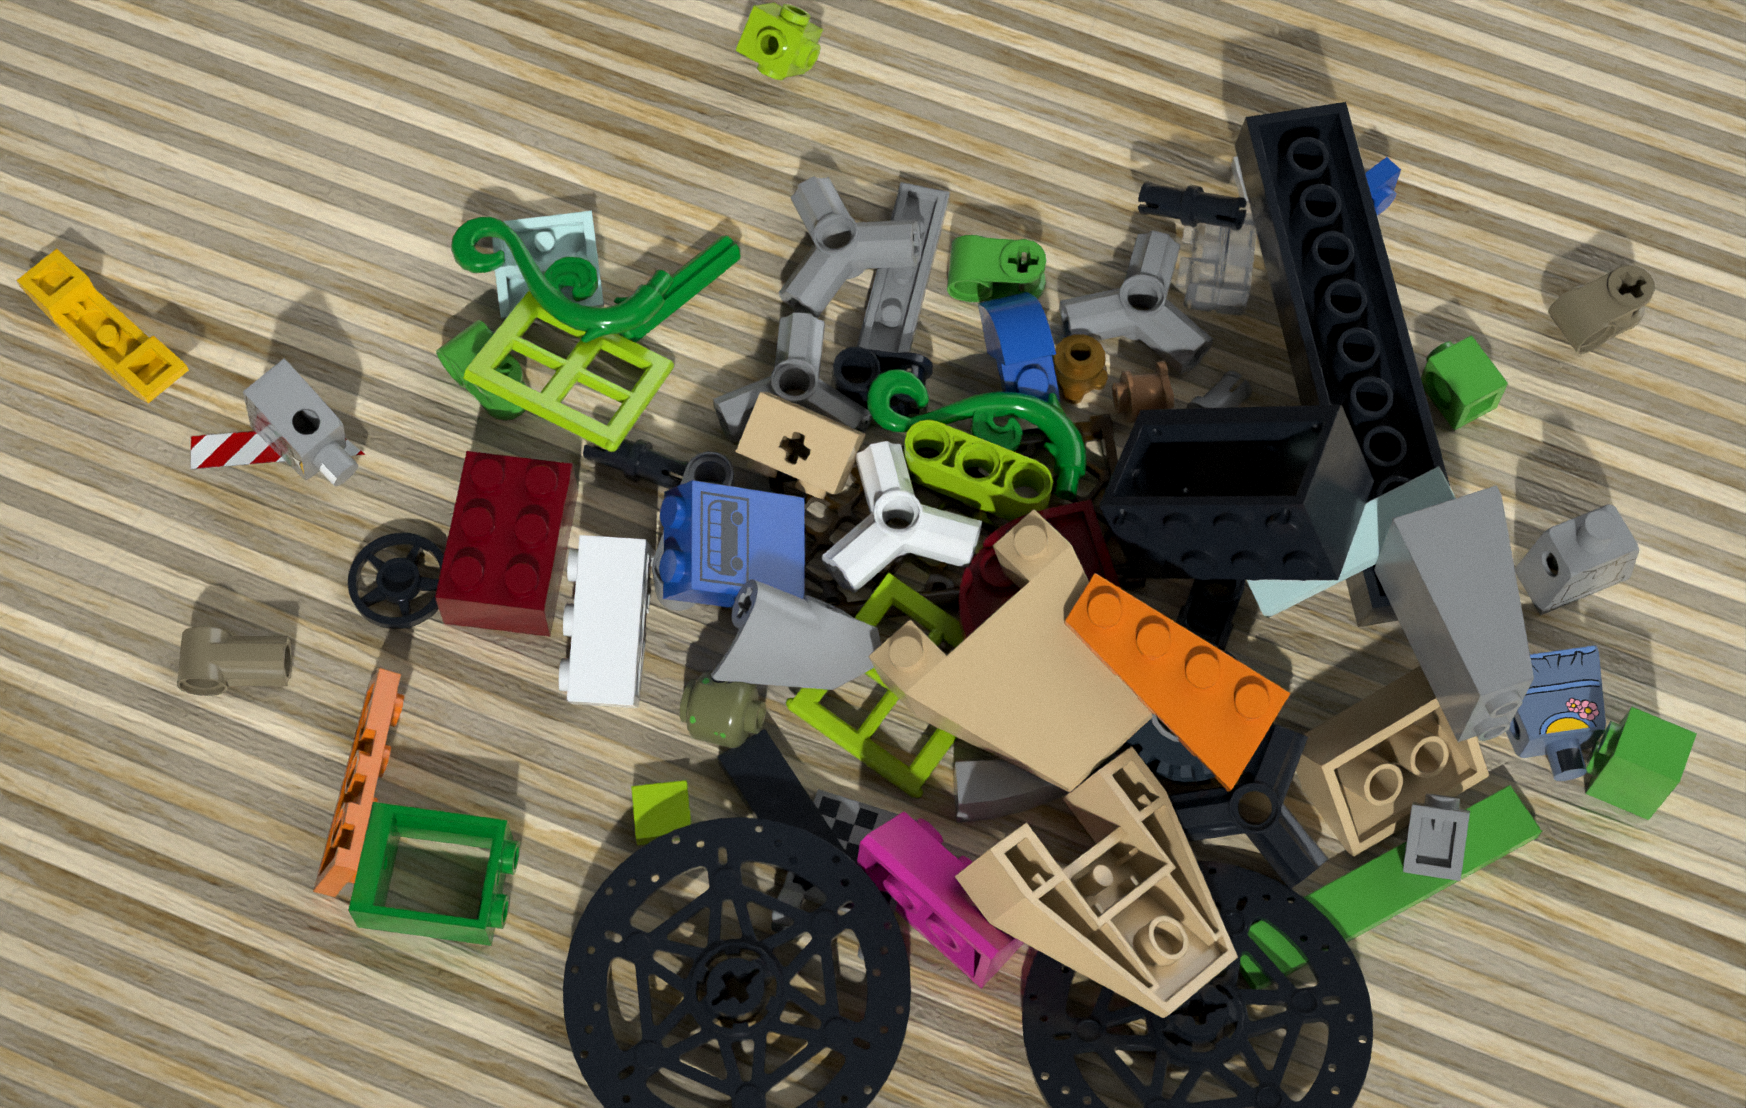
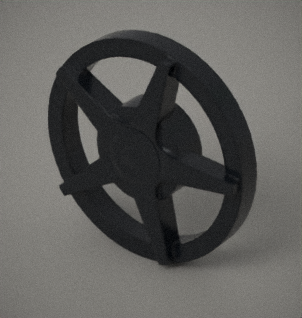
(396, 580)

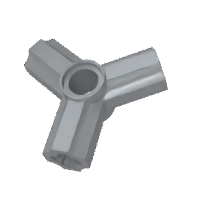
(865, 247)
(1145, 284)
(795, 367)

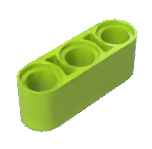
(962, 451)

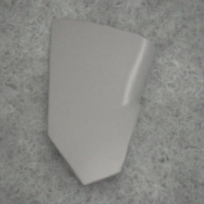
(794, 641)

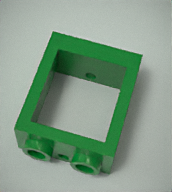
(377, 863)

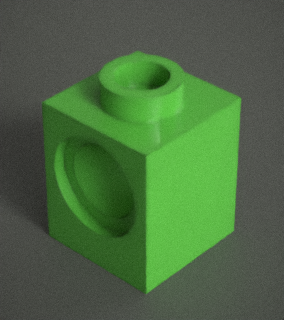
(1462, 381)

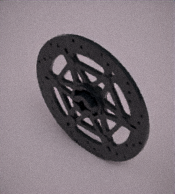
(743, 845)
(1220, 1011)

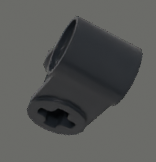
(871, 363)
(1211, 615)

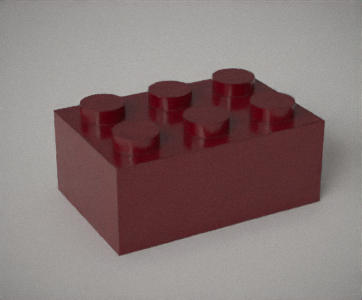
(507, 543)

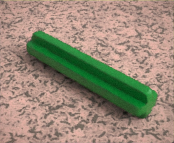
(691, 280)

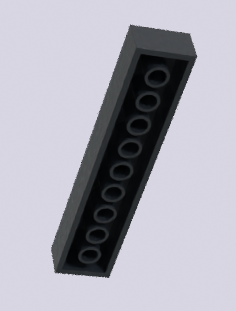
(1338, 300)

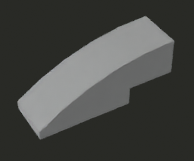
(1000, 789)

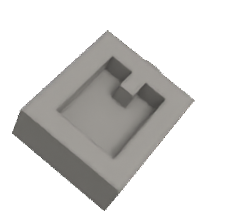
(1437, 838)

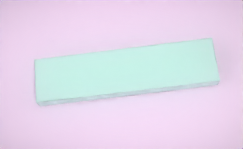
(1367, 543)

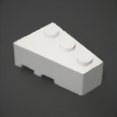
(606, 621)

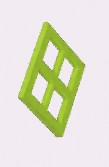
(568, 372)
(858, 743)

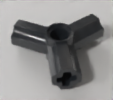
(1278, 837)

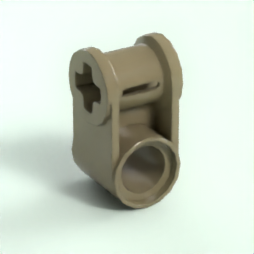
(1603, 307)

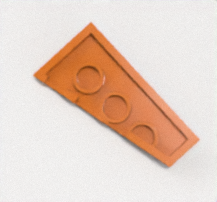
(1189, 684)
(364, 767)

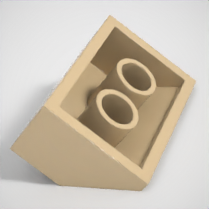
(1383, 757)

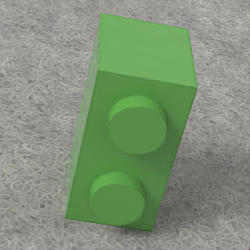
(1638, 762)

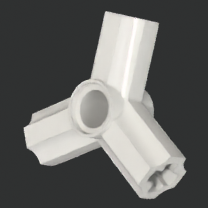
(890, 496)

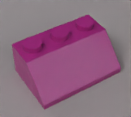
(920, 875)

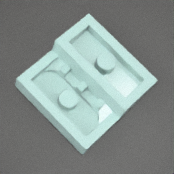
(547, 241)

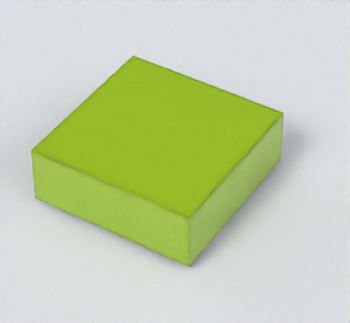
(660, 809)

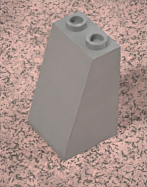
(1461, 609)

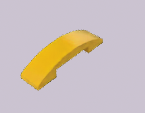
(100, 329)

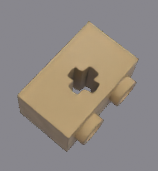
(831, 445)

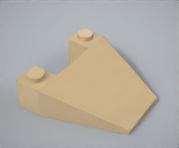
(1022, 676)
(1123, 910)

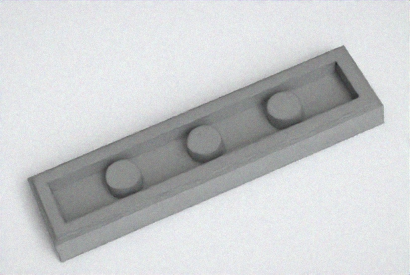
(900, 291)

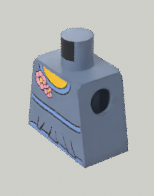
(1561, 710)

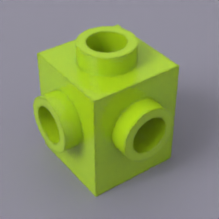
(780, 40)

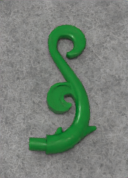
(568, 271)
(1065, 438)

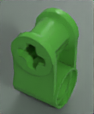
(991, 266)
(460, 352)

